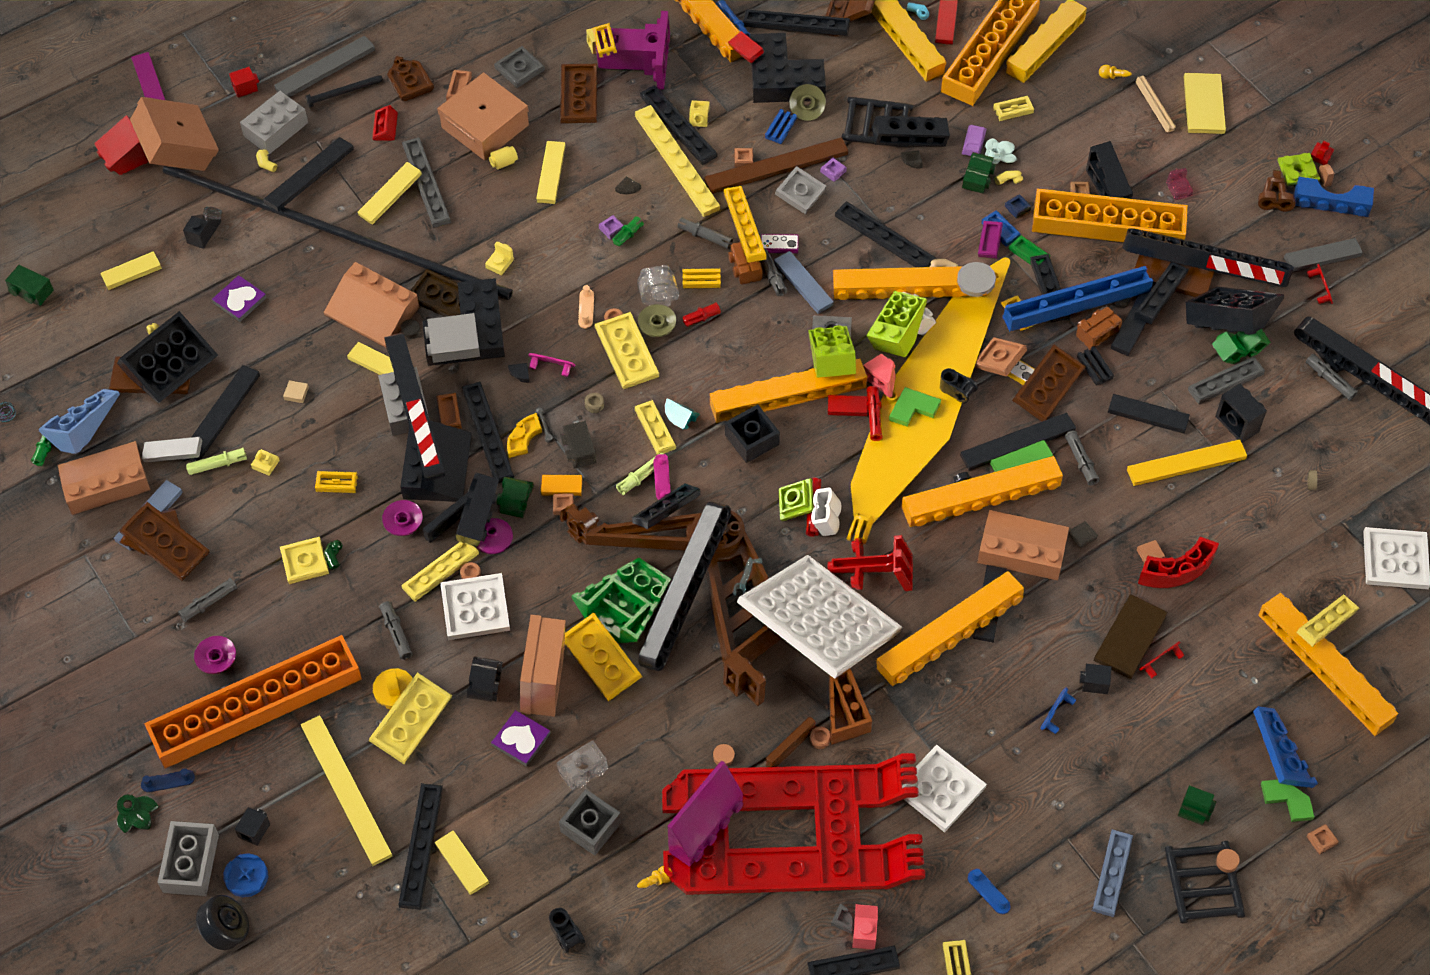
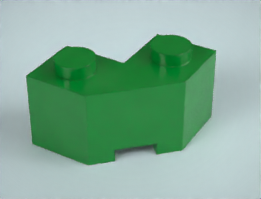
(1234, 346)

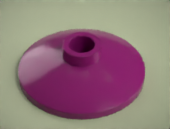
(400, 511)
(499, 540)
(213, 647)

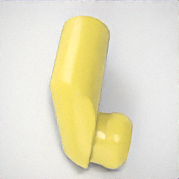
(263, 162)
(1007, 175)

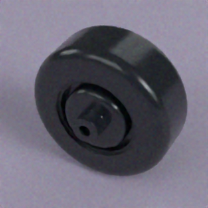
(222, 922)

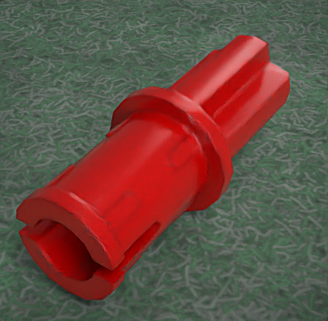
(701, 314)

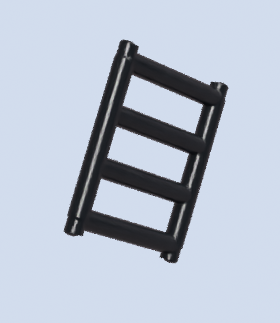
(870, 103)
(1180, 895)

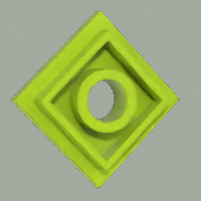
(1300, 162)
(803, 502)

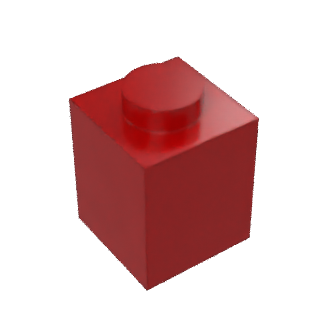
(244, 81)

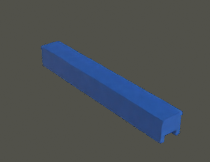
(1077, 298)

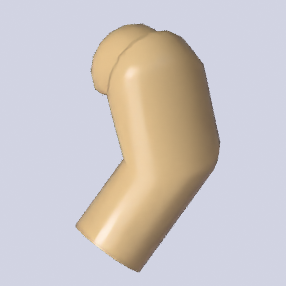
(942, 263)

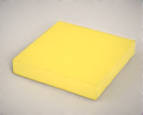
(304, 560)

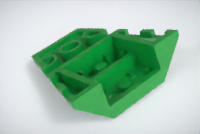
(624, 599)

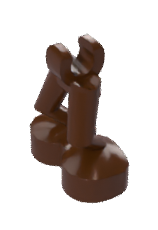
(1269, 199)

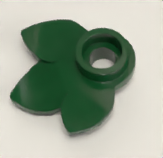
(137, 814)

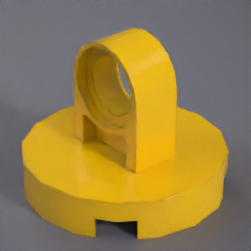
(390, 685)

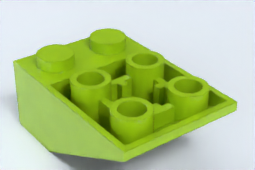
(898, 324)
(832, 351)

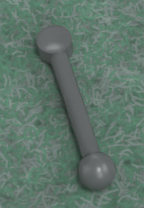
(548, 438)

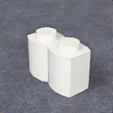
(826, 511)

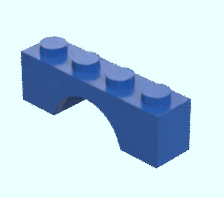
(1311, 195)

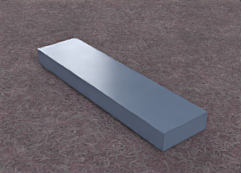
(803, 282)
(161, 500)
(1112, 873)

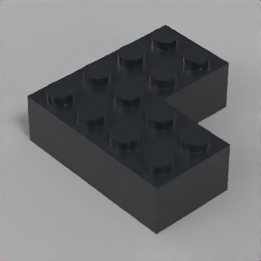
(776, 76)
(482, 300)

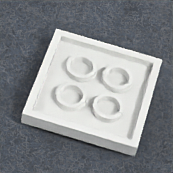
(1396, 558)
(475, 606)
(944, 788)

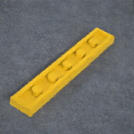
(745, 224)
(1186, 462)

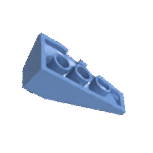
(79, 425)

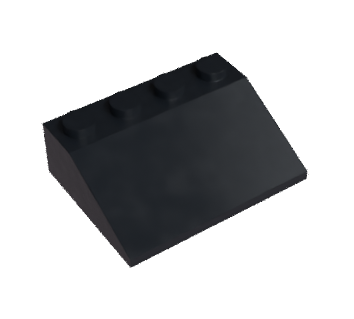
(1232, 309)
(167, 357)
(454, 453)

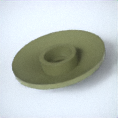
(811, 111)
(657, 314)

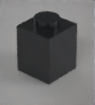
(1095, 678)
(252, 825)

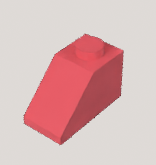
(881, 373)
(865, 927)

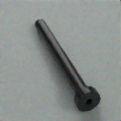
(342, 90)

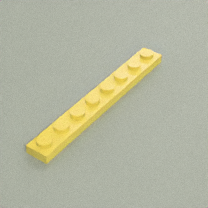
(677, 161)

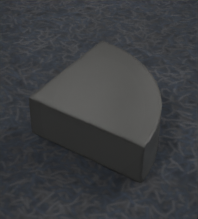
(843, 919)

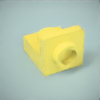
(699, 113)
(500, 258)

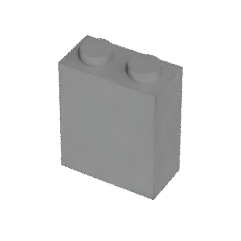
(452, 338)

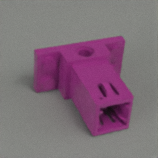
(640, 49)

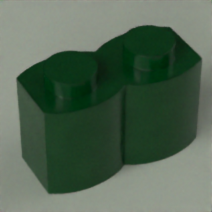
(978, 173)
(1197, 805)

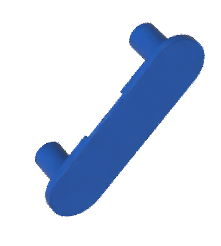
(1049, 725)
(988, 891)

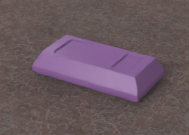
(974, 140)

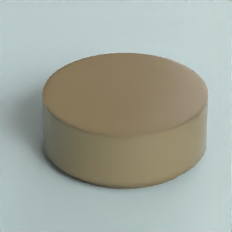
(594, 402)
(1312, 480)

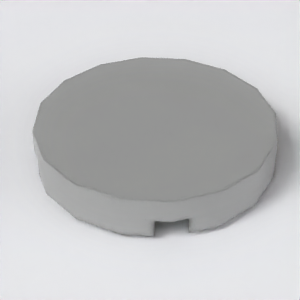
(976, 279)

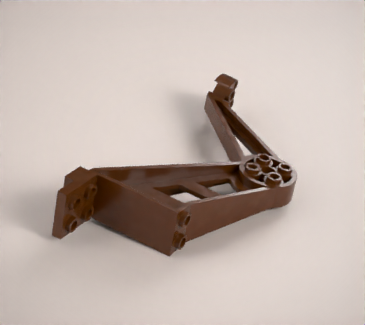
(738, 672)

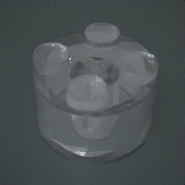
(657, 286)

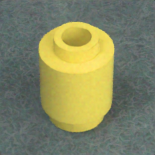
(503, 157)

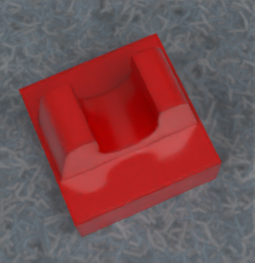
(1322, 153)

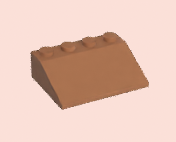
(371, 304)
(103, 478)
(1023, 545)

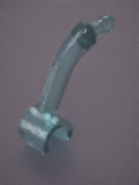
(746, 574)

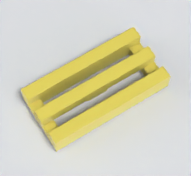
(1014, 110)
(954, 944)

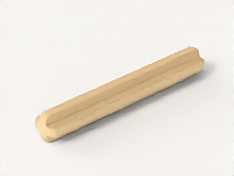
(1155, 104)

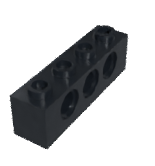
(910, 131)

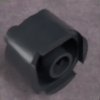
(484, 679)

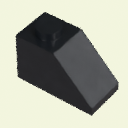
(200, 230)

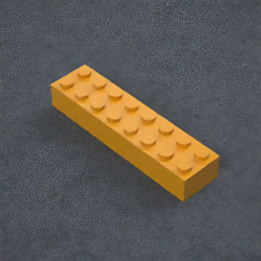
(988, 49)
(1104, 216)

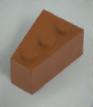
(847, 709)

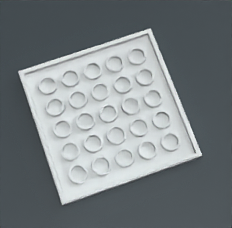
(820, 615)

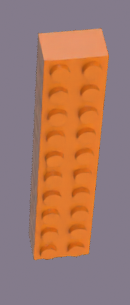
(253, 701)

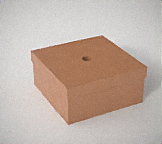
(483, 116)
(173, 134)
(542, 666)

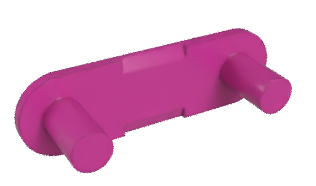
(535, 357)
(661, 474)

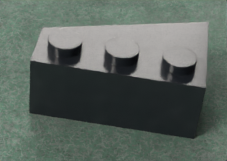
(1107, 172)
(477, 510)

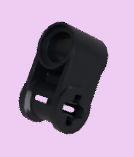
(957, 385)
(566, 933)

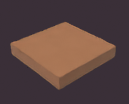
(1000, 356)

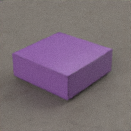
(833, 169)
(611, 227)

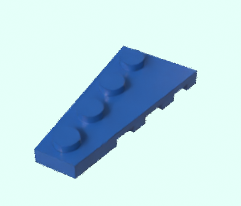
(1282, 751)

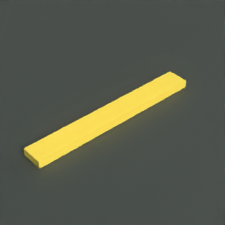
(346, 791)

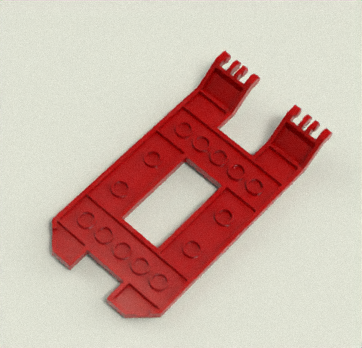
(837, 858)

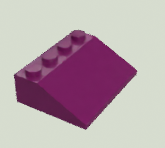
(704, 815)

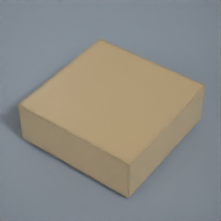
(296, 391)

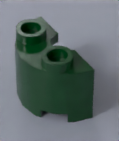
(514, 496)

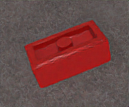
(385, 124)

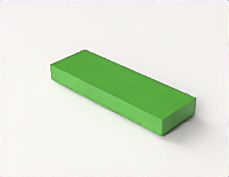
(1022, 456)

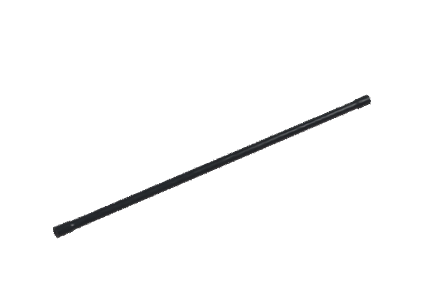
(176, 172)

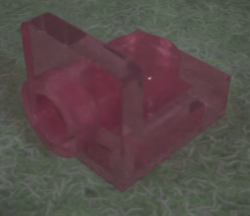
(1179, 184)

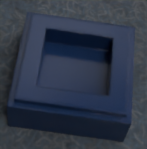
(1017, 206)

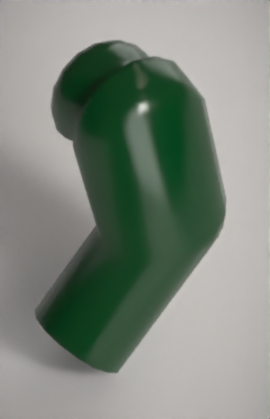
(330, 553)

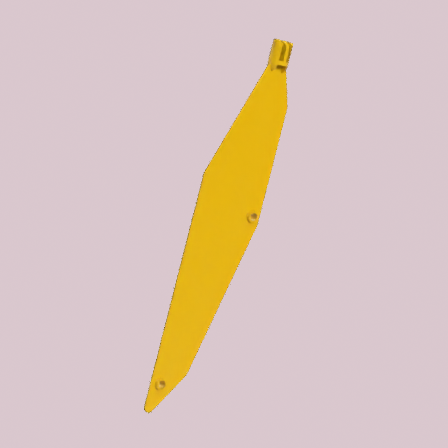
(904, 451)

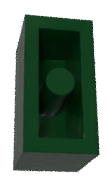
(29, 285)

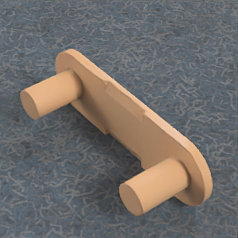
(586, 307)

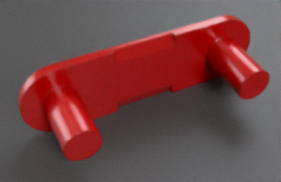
(1326, 298)
(1148, 668)

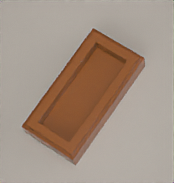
(449, 410)

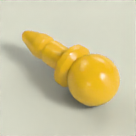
(1107, 71)
(658, 877)

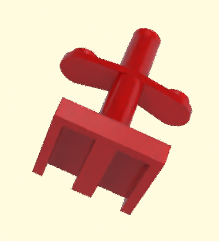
(898, 562)

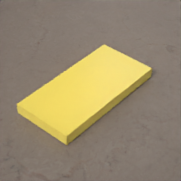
(1204, 103)
(627, 350)
(410, 718)

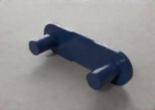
(167, 781)

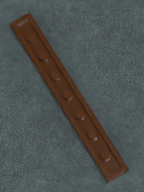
(776, 165)

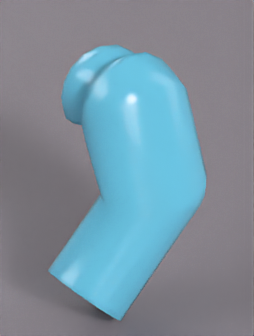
(921, 11)

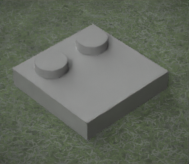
(800, 190)

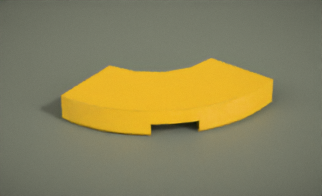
(522, 434)

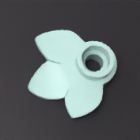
(1000, 151)

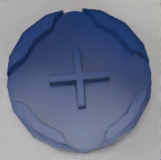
(245, 875)

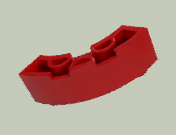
(1181, 570)

